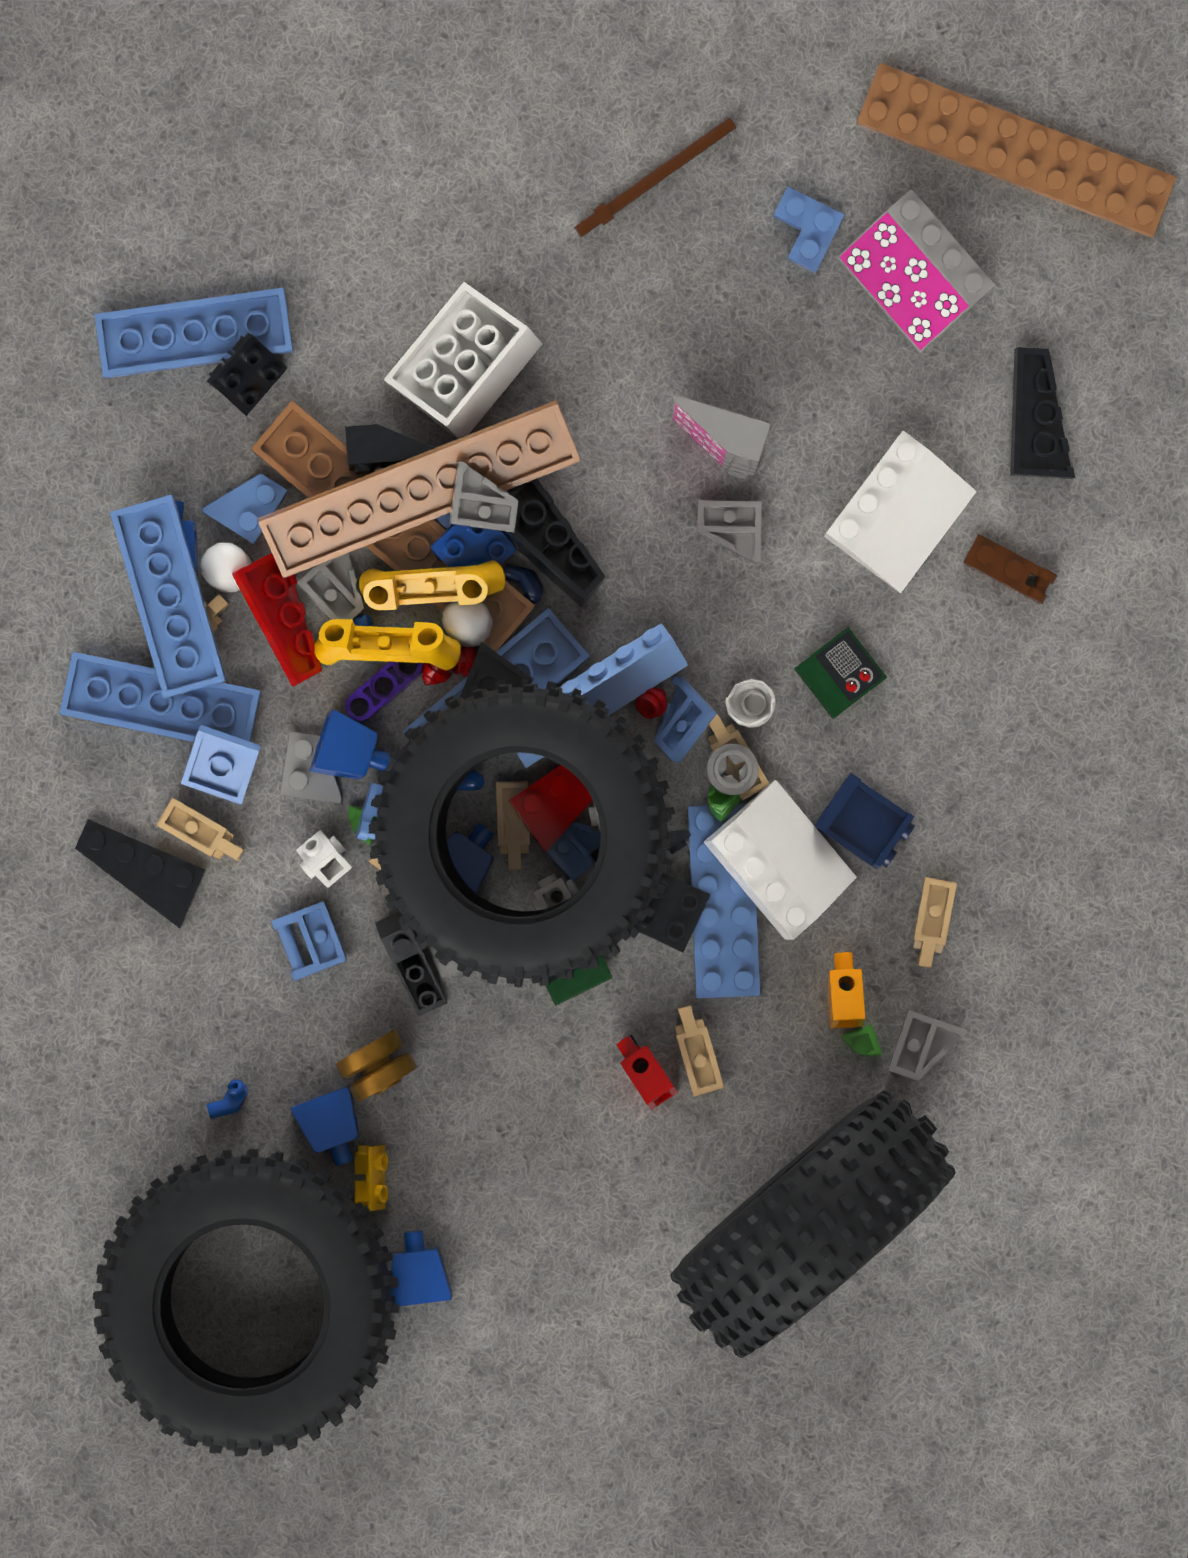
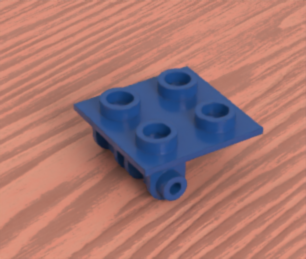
(472, 546)

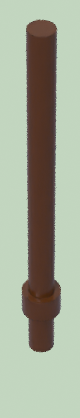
(605, 212)

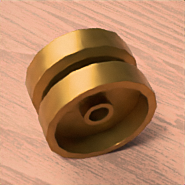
(378, 1069)

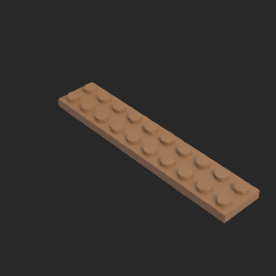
(1016, 150)
(319, 462)
(416, 489)

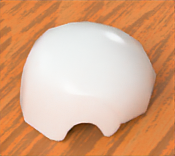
(220, 563)
(467, 623)
(751, 703)

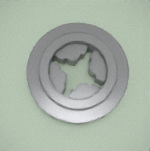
(747, 774)

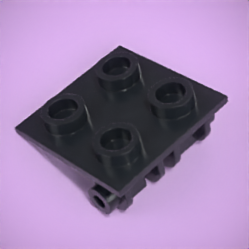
(247, 373)
(674, 914)

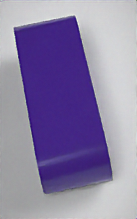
(375, 700)

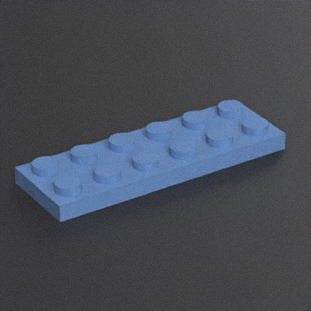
(190, 332)
(168, 596)
(540, 650)
(132, 699)
(727, 929)

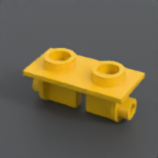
(373, 1163)

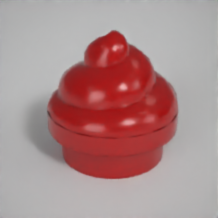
(465, 661)
(434, 675)
(652, 703)

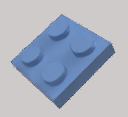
(220, 764)

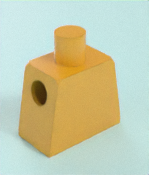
(845, 1007)

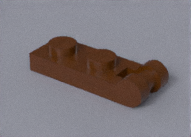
(1009, 568)

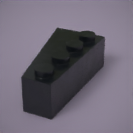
(551, 544)

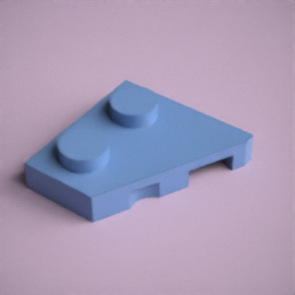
(245, 504)
(683, 720)
(572, 849)

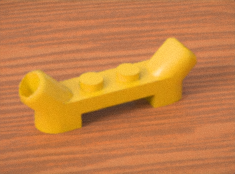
(433, 585)
(422, 644)

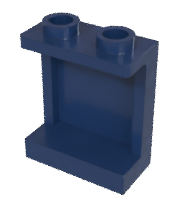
(865, 822)

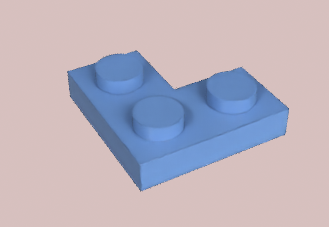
(817, 227)

